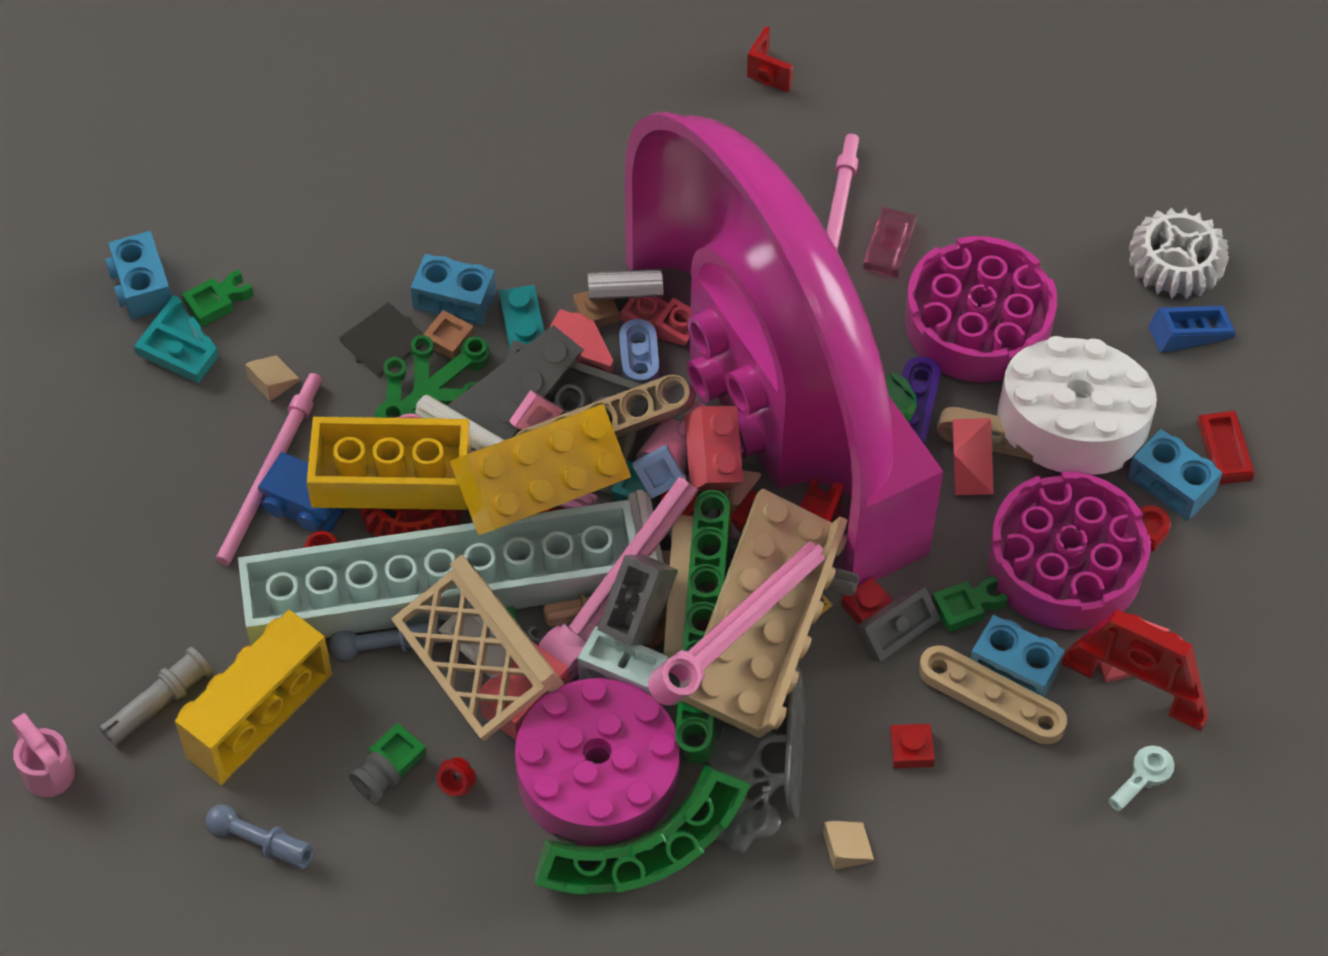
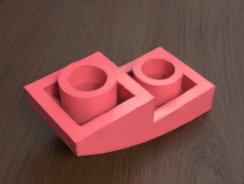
(667, 318)

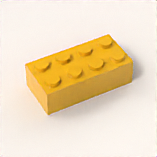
(386, 462)
(540, 469)
(253, 696)

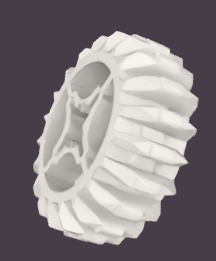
(1181, 243)

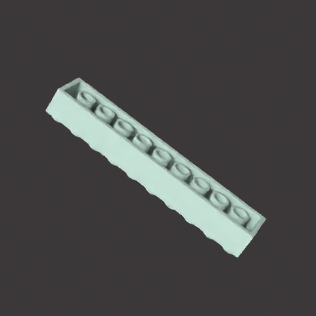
(372, 579)

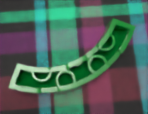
(654, 852)

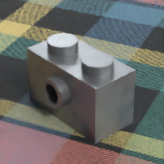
(637, 599)

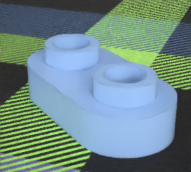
(640, 355)

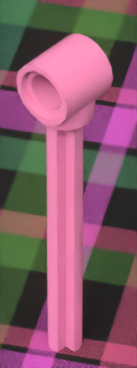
(568, 641)
(690, 665)

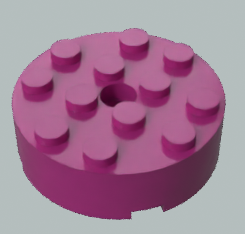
(978, 306)
(1068, 550)
(604, 724)

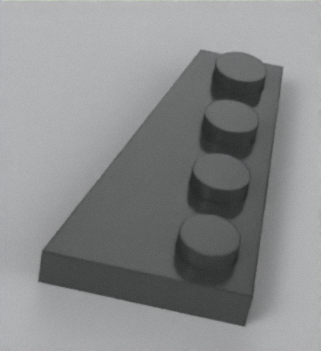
(502, 391)

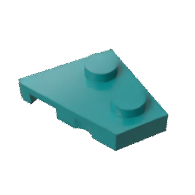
(177, 343)

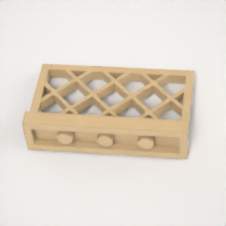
(508, 635)

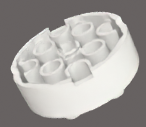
(1076, 405)

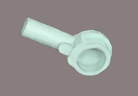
(1151, 768)

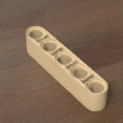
(621, 405)

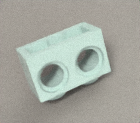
(616, 660)

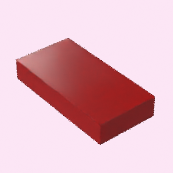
(1226, 446)

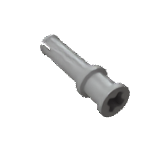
(170, 685)

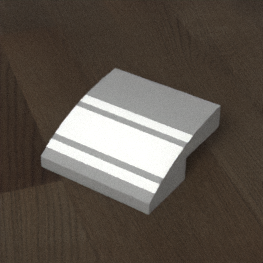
(625, 284)

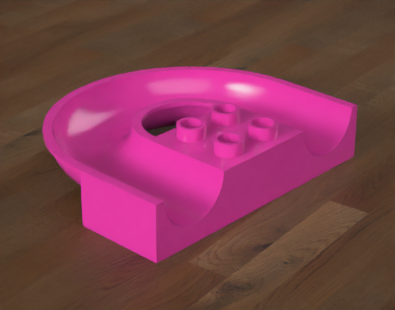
(779, 330)

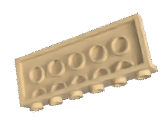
(758, 669)

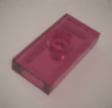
(890, 242)

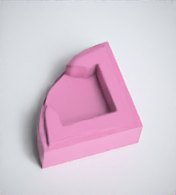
(533, 411)

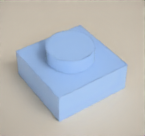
(658, 471)

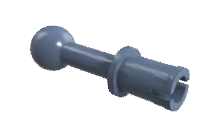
(346, 644)
(224, 820)

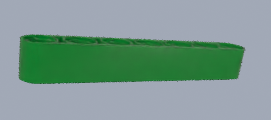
(700, 607)

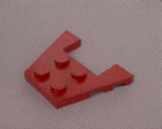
(1147, 654)

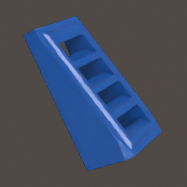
(1171, 337)

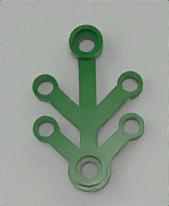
(434, 385)

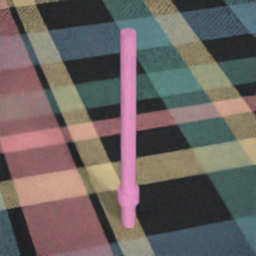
(846, 169)
(299, 410)

